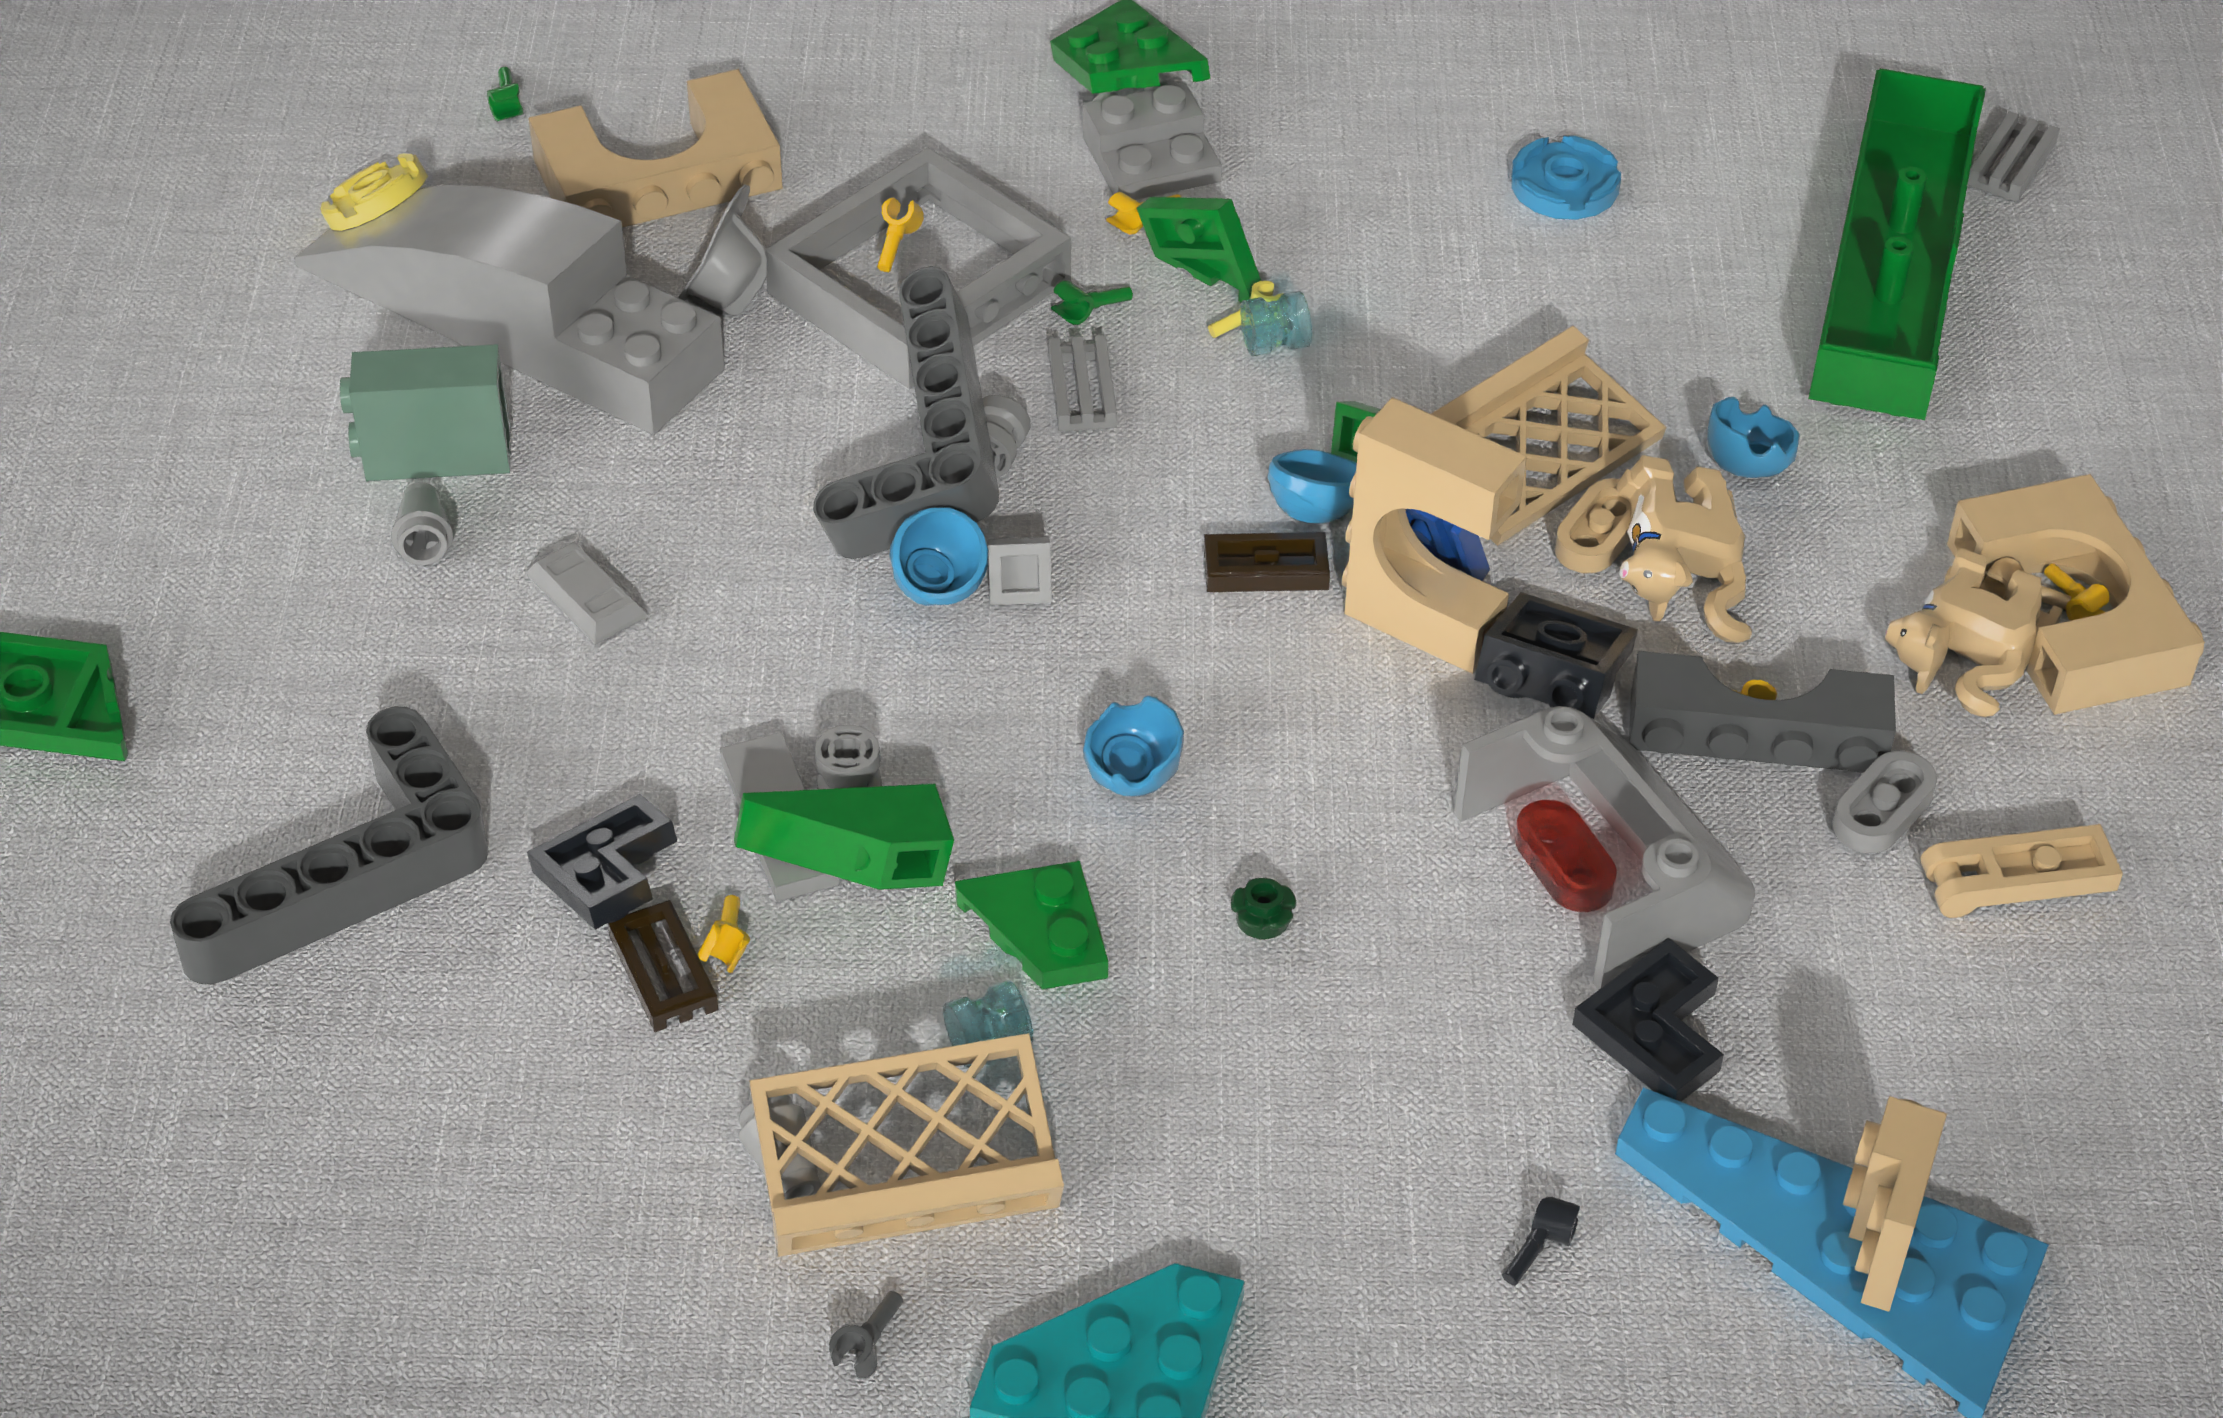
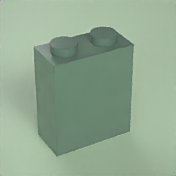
(428, 412)

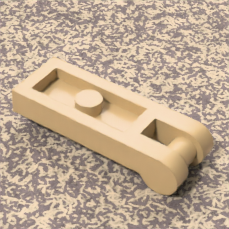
(2021, 868)

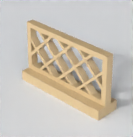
(1533, 383)
(918, 1202)

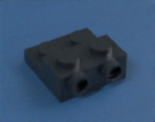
(1554, 654)

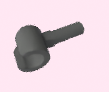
(865, 1336)

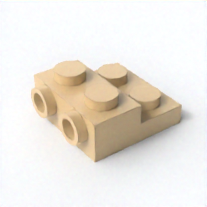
(1890, 1191)

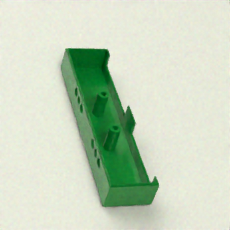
(1898, 246)

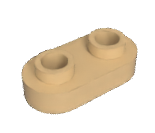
(1594, 529)

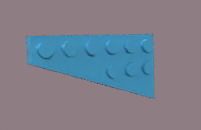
(1960, 1275)

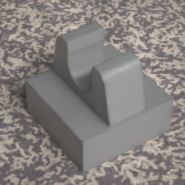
(1019, 571)

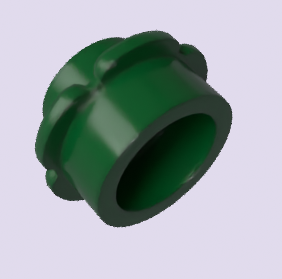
(1263, 908)

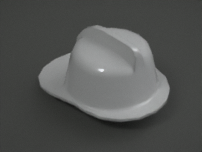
(732, 264)

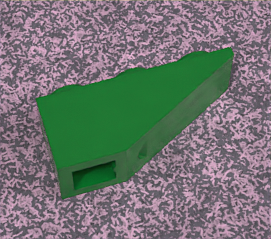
(857, 834)

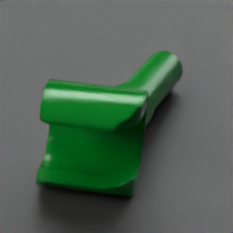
(504, 99)
(1079, 305)

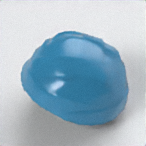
(1312, 484)
(938, 556)

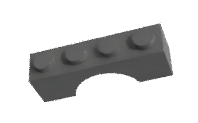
(1689, 712)

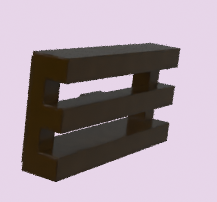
(1266, 562)
(678, 1003)

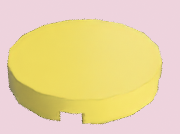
(373, 192)

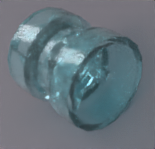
(1276, 323)
(990, 1017)

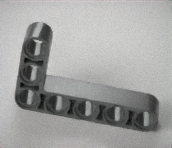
(958, 462)
(351, 876)

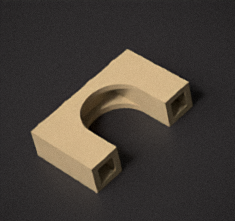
(731, 151)
(1391, 577)
(2097, 659)

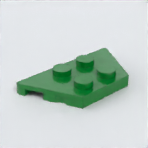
(1125, 50)
(59, 697)

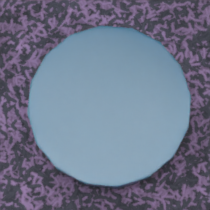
(1566, 178)

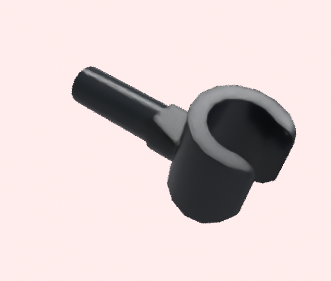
(1553, 1221)

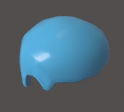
(1750, 443)
(1134, 747)

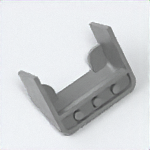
(1693, 879)

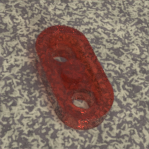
(1574, 865)

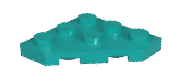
(1123, 1355)

